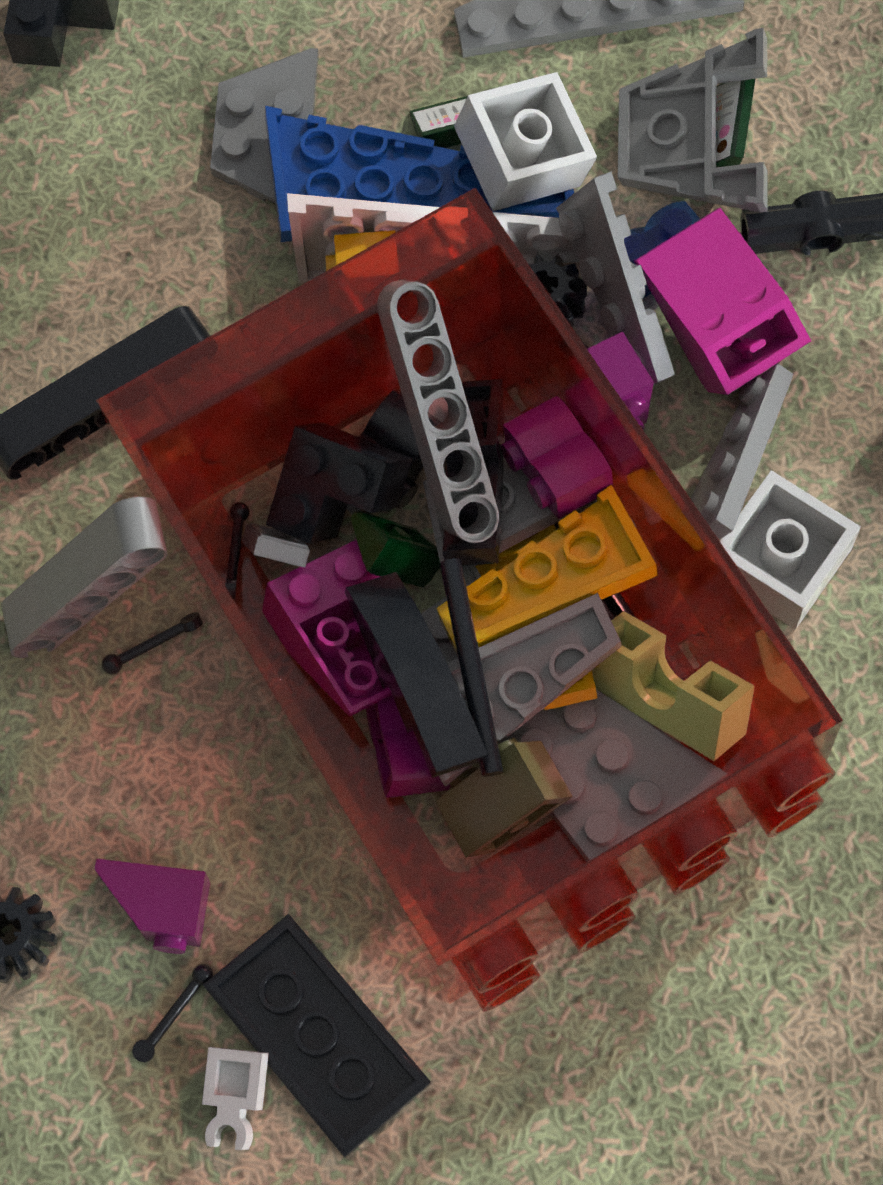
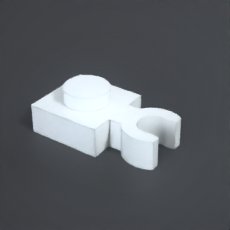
(234, 1085)

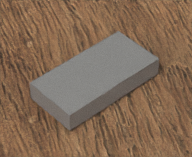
(275, 545)

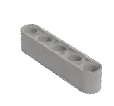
(419, 392)
(85, 576)

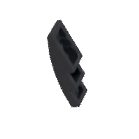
(487, 412)
(416, 674)

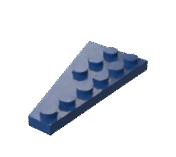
(371, 166)

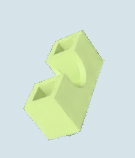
(703, 711)

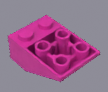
(722, 303)
(320, 629)

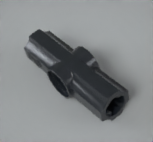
(814, 223)

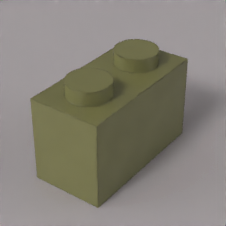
(500, 807)

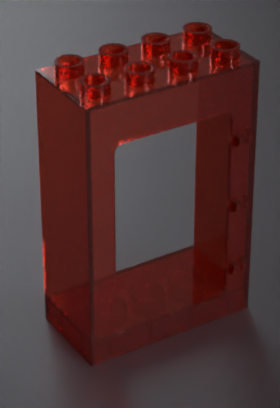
(323, 357)

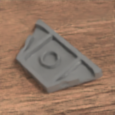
(240, 132)

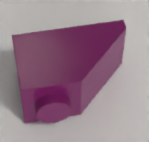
(161, 901)

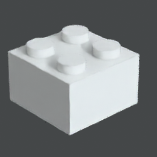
(524, 141)
(789, 547)

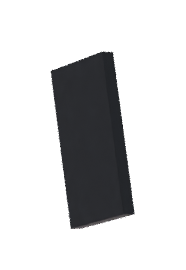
(317, 1035)

